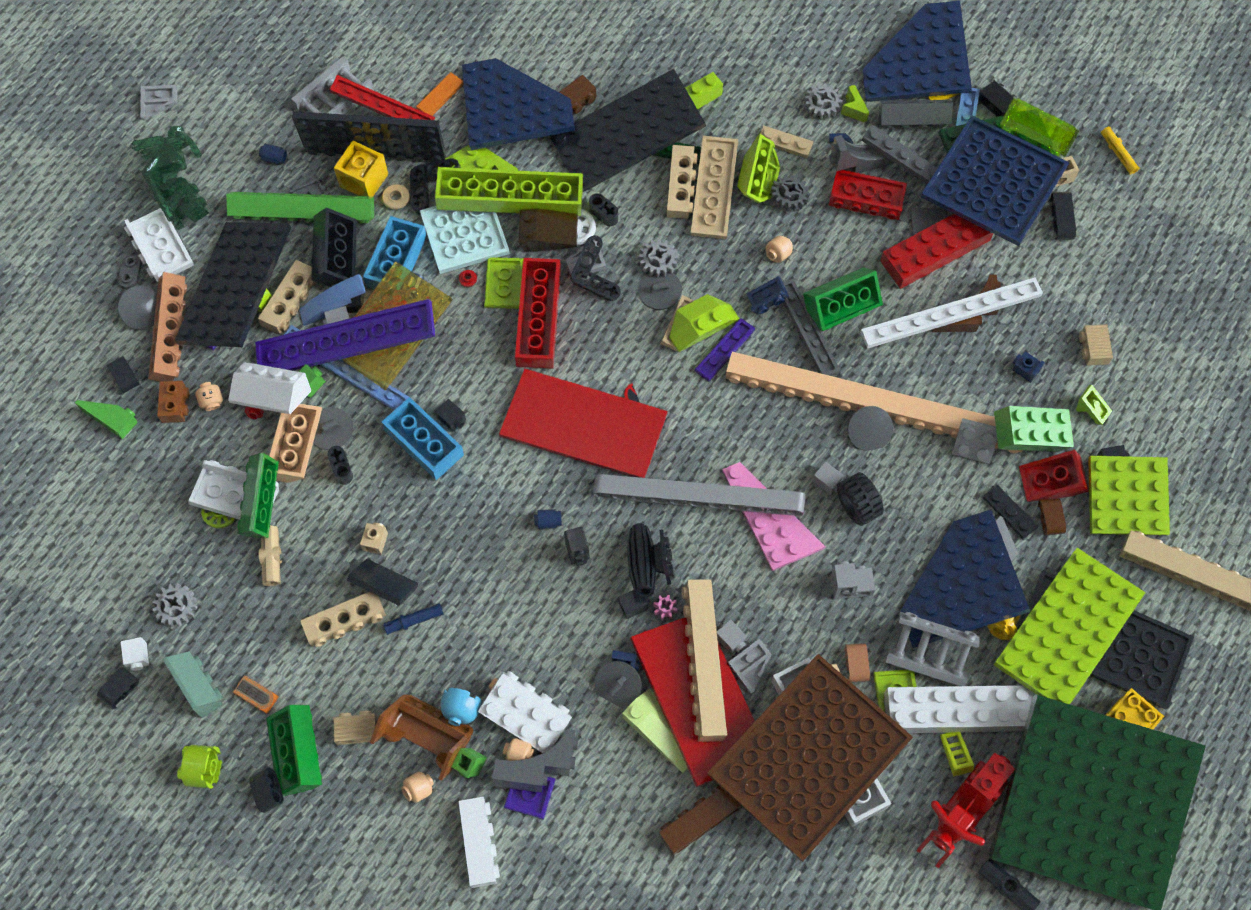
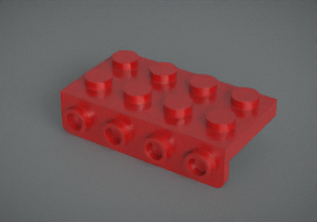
(868, 194)

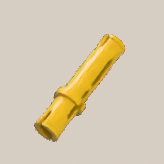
(1118, 148)

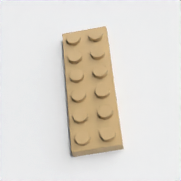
(714, 187)

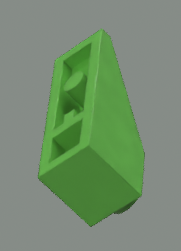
(110, 416)

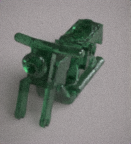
(162, 175)

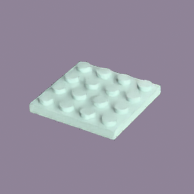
(463, 237)

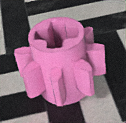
(662, 611)

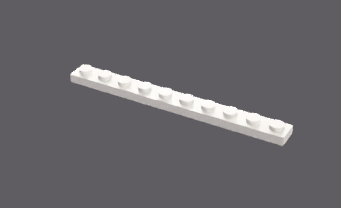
(951, 312)

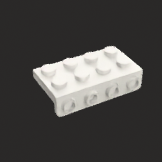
(158, 244)
(220, 489)
(525, 712)

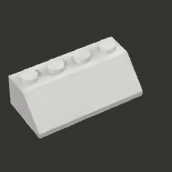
(268, 388)

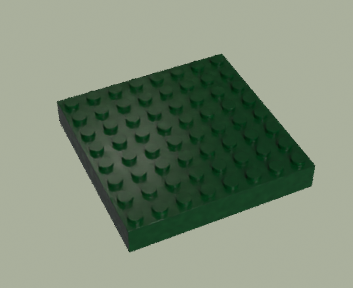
(1097, 802)

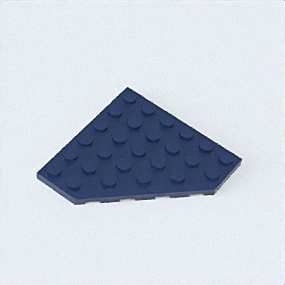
(922, 58)
(510, 105)
(967, 580)

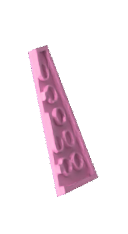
(778, 535)

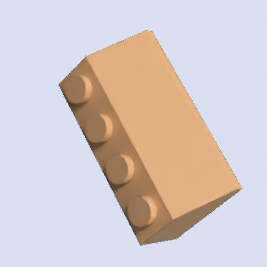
(294, 442)

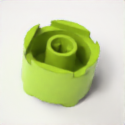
(200, 766)

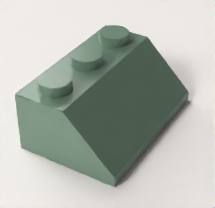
(194, 682)

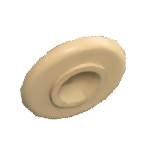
(392, 190)

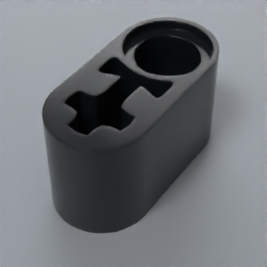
(605, 212)
(123, 374)
(340, 467)
(117, 687)
(266, 790)

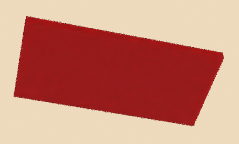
(583, 424)
(667, 669)

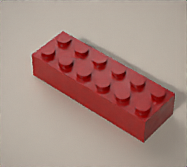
(932, 249)
(538, 313)

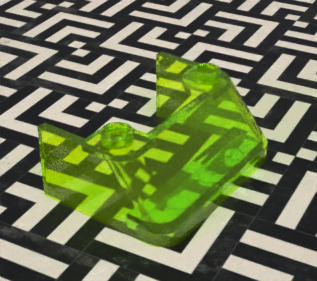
(1039, 126)

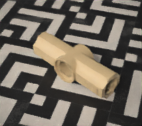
(270, 558)

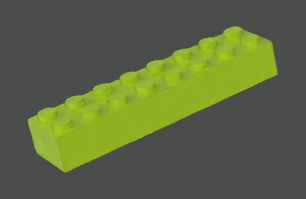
(507, 190)

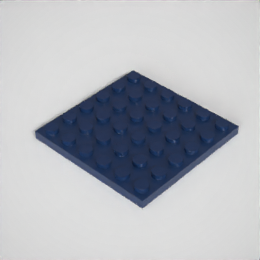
(995, 180)

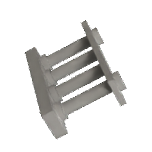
(321, 83)
(932, 668)

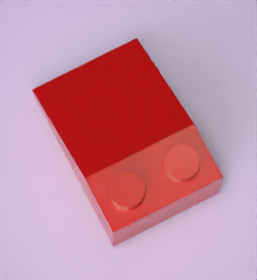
(1054, 477)

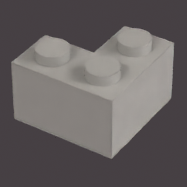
(851, 581)

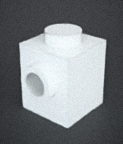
(134, 654)

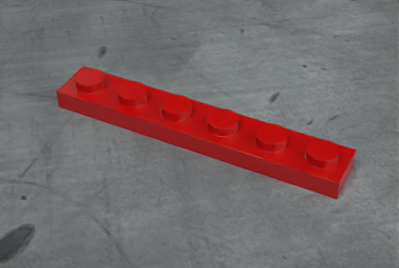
(375, 101)

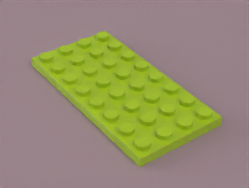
(1069, 628)

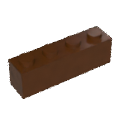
(580, 92)
(698, 820)

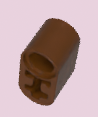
(1052, 516)

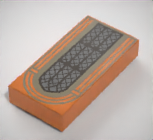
(255, 694)

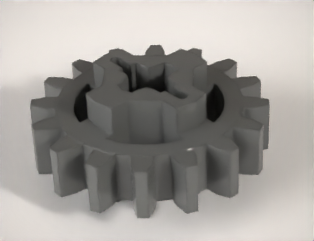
(790, 193)

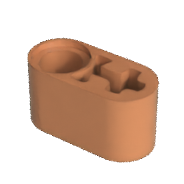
(857, 662)

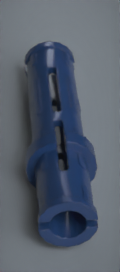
(417, 617)

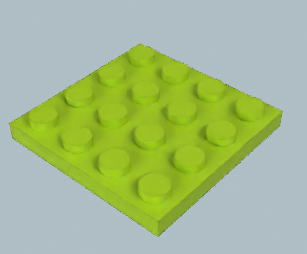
(1128, 495)

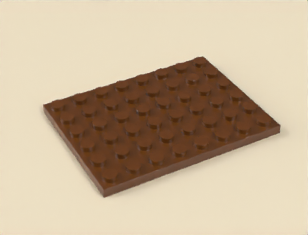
(809, 757)

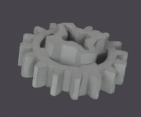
(826, 101)
(658, 257)
(175, 596)

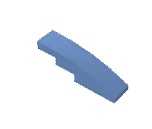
(332, 298)

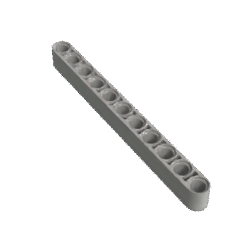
(699, 494)

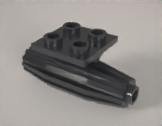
(647, 559)

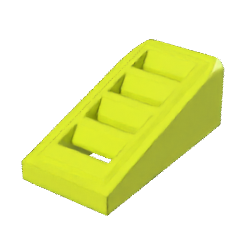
(961, 768)

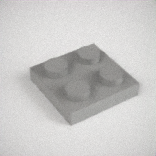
(975, 441)

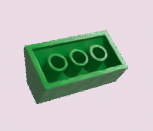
(843, 298)
(258, 496)
(294, 749)

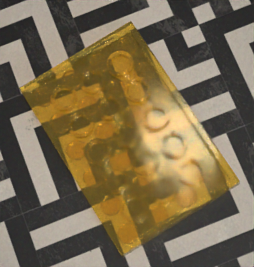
(395, 289)

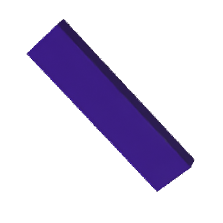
(722, 351)

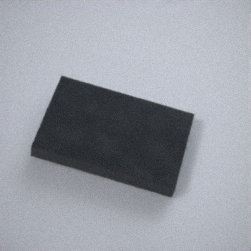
(382, 581)

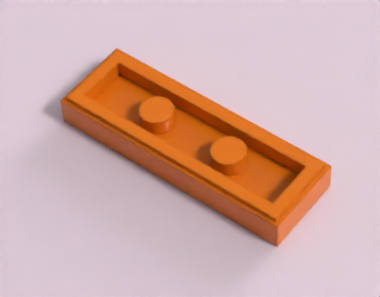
(440, 94)

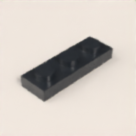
(1010, 511)

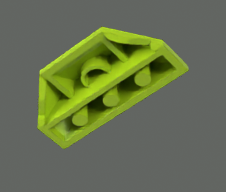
(759, 170)
(700, 320)

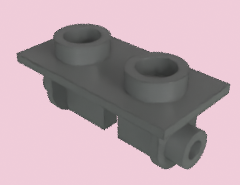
(313, 186)

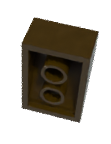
(547, 230)

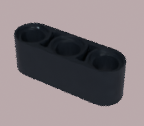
(1063, 215)

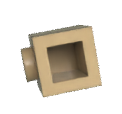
(374, 538)

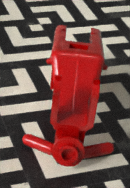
(969, 805)

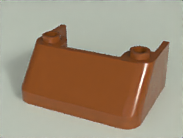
(425, 727)

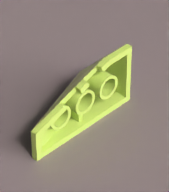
(649, 721)

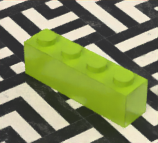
(705, 90)

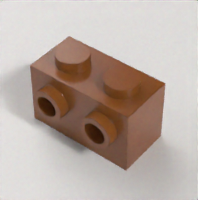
(172, 401)

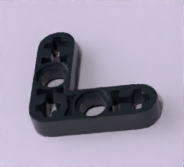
(425, 177)
(585, 270)

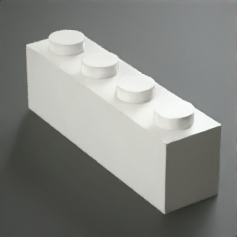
(478, 842)

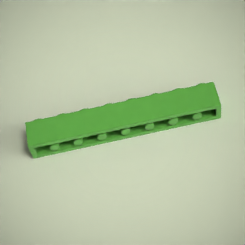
(297, 205)

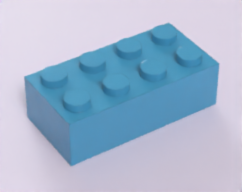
(399, 243)
(422, 438)

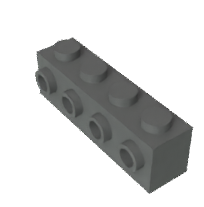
(915, 113)

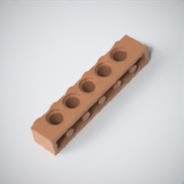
(158, 368)

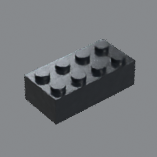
(333, 247)

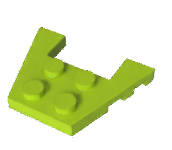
(480, 159)

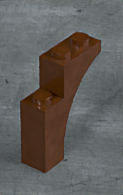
(972, 324)

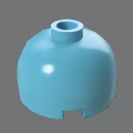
(459, 706)

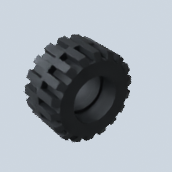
(860, 499)

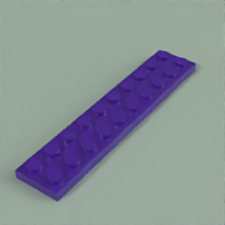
(348, 337)

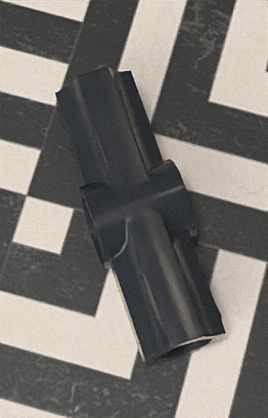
(998, 876)

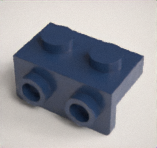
(767, 295)

